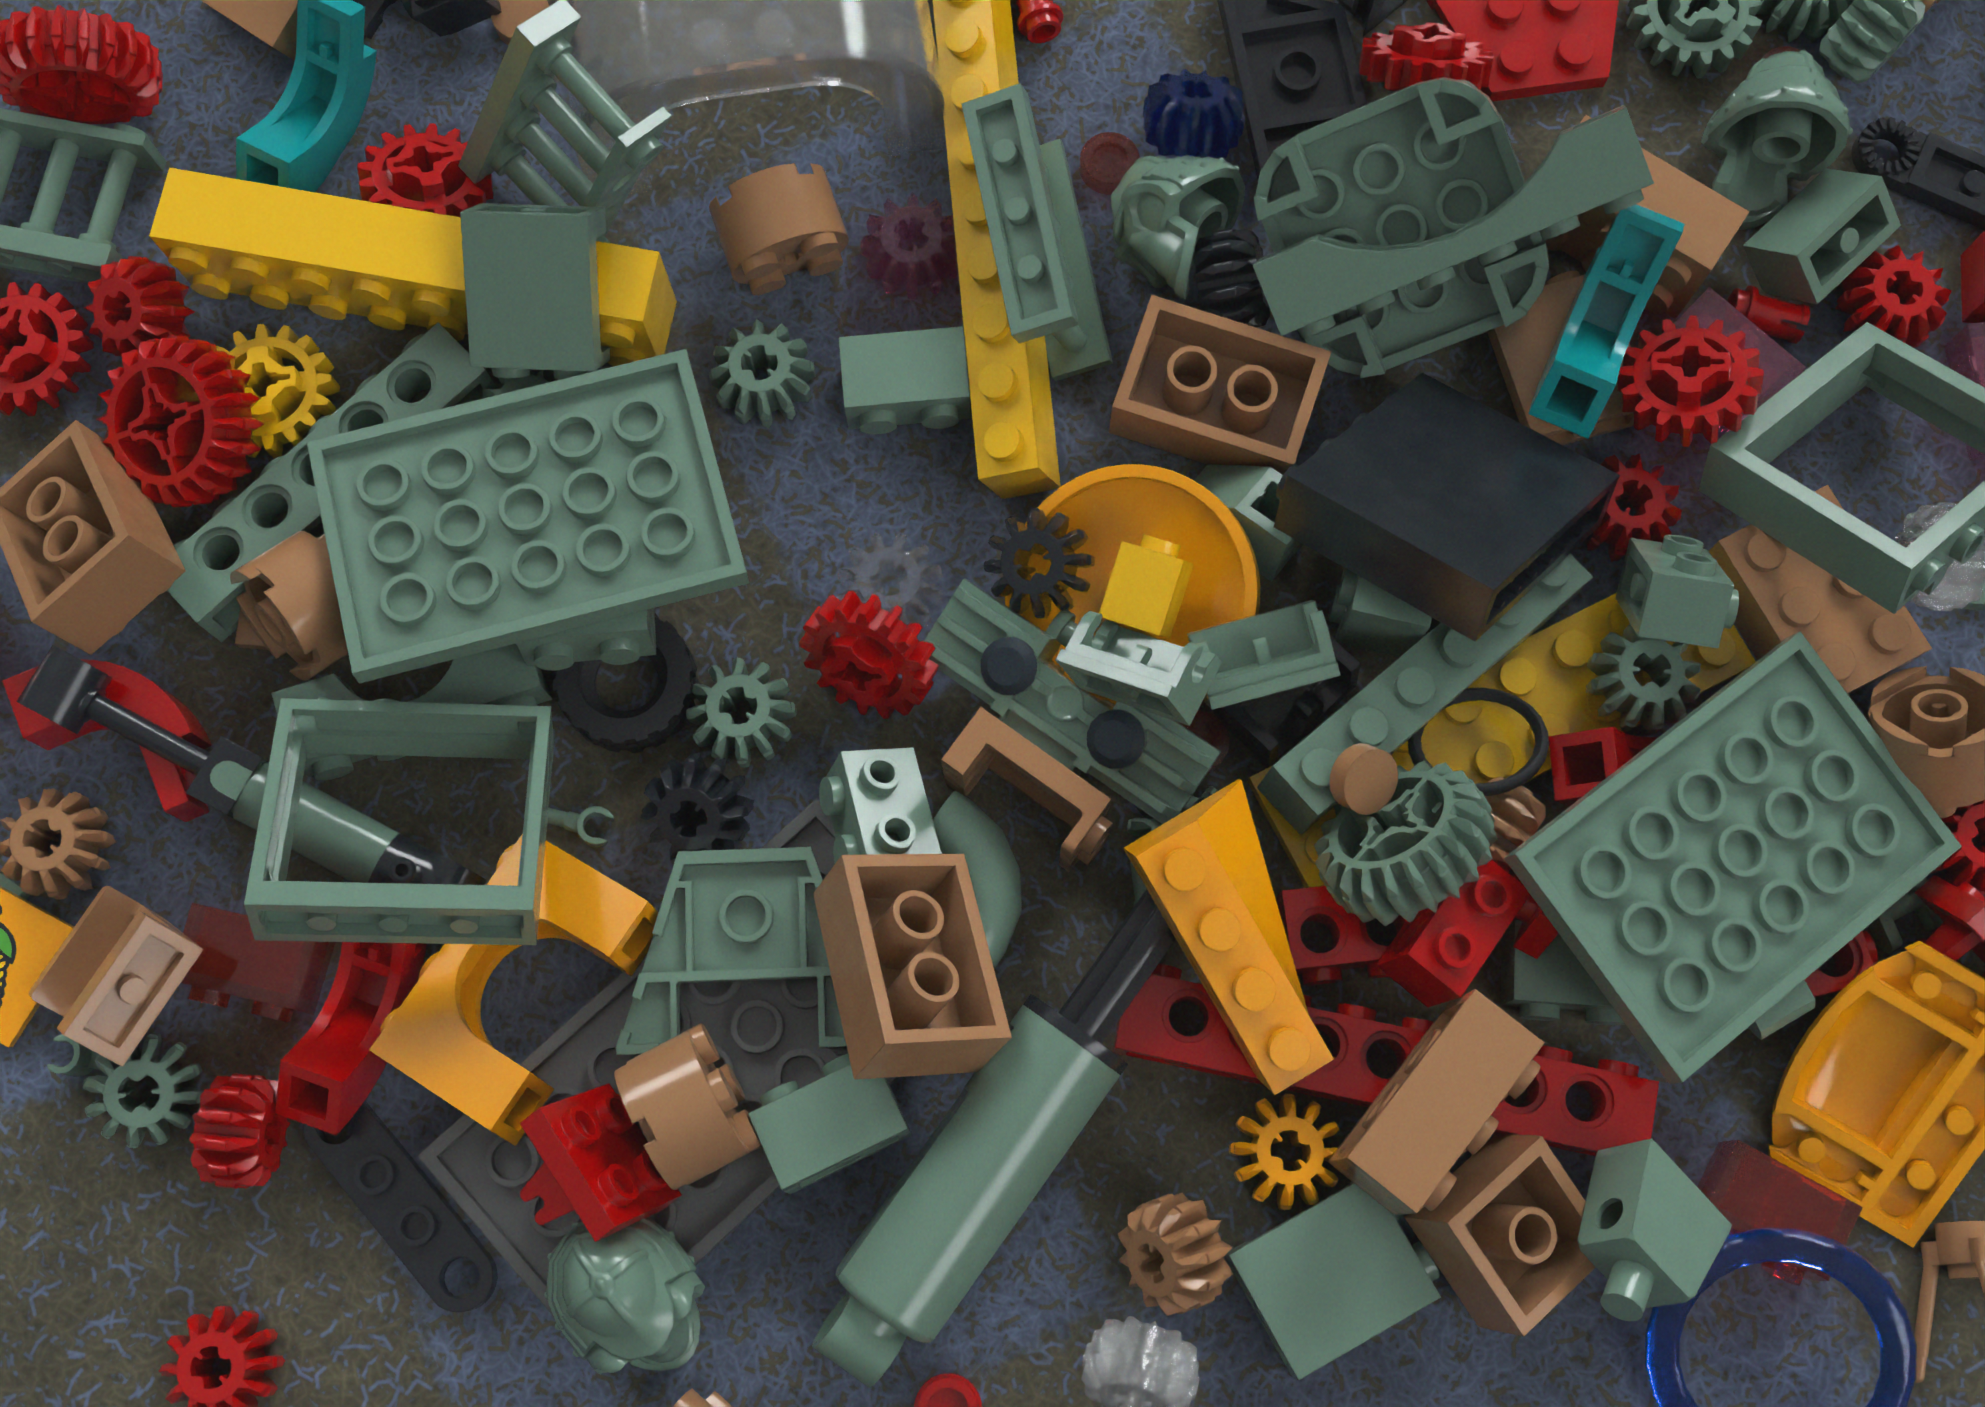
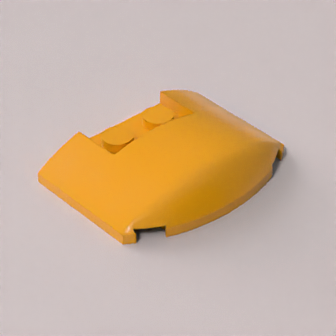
(1890, 1090)

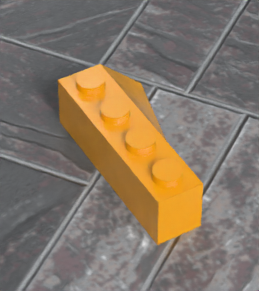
(1222, 910)

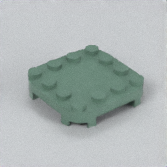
(1404, 176)

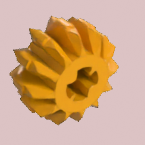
(1270, 1168)

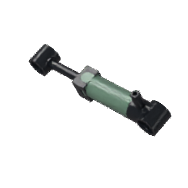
(235, 781)

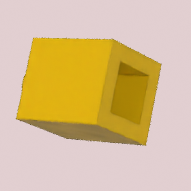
(1147, 586)

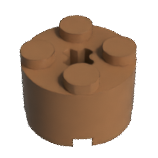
(779, 226)
(294, 603)
(1935, 733)
(686, 1107)

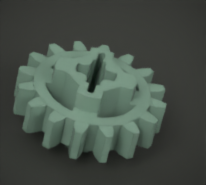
(1707, 37)

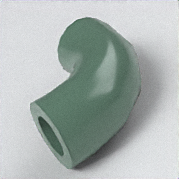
(991, 864)

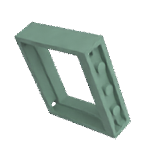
(1849, 549)
(398, 910)

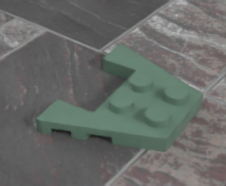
(732, 921)

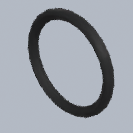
(1520, 706)

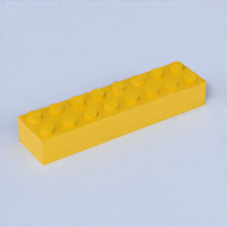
(371, 260)

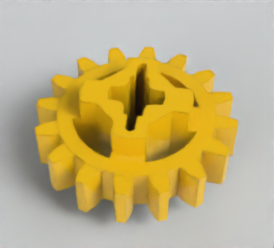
(289, 397)

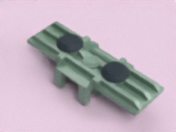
(1012, 670)

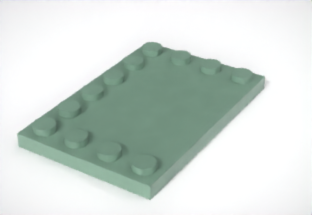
(523, 515)
(1733, 857)

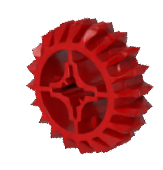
(78, 66)
(180, 420)

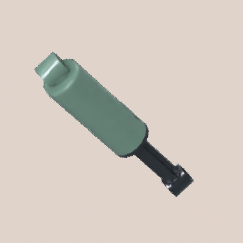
(988, 1158)

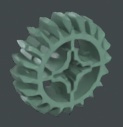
(1410, 849)

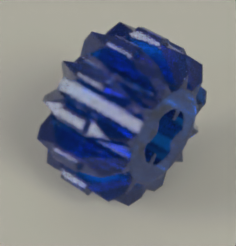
(1193, 115)

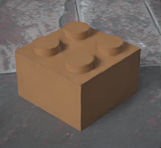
(1508, 1233)

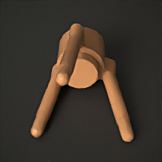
(1962, 1250)

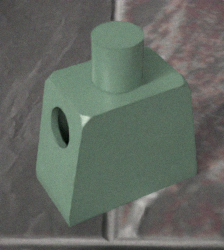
(1647, 1229)

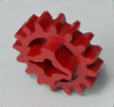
(1422, 55)
(421, 173)
(29, 361)
(1690, 380)
(869, 654)

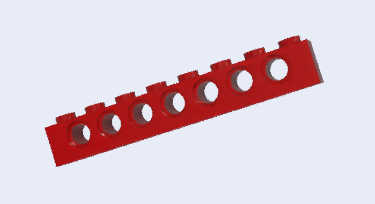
(1620, 1099)

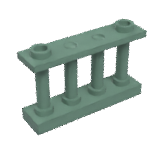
(510, 120)
(1036, 233)
(35, 244)

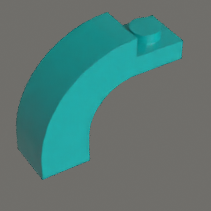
(320, 103)
(1603, 319)

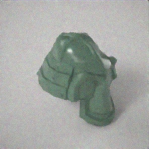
(1775, 128)
(1166, 209)
(625, 1297)

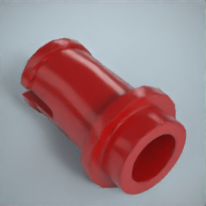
(1037, 16)
(1769, 312)

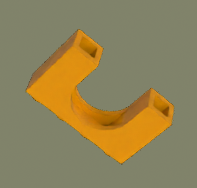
(439, 1025)

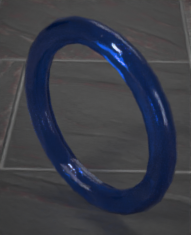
(1812, 1250)

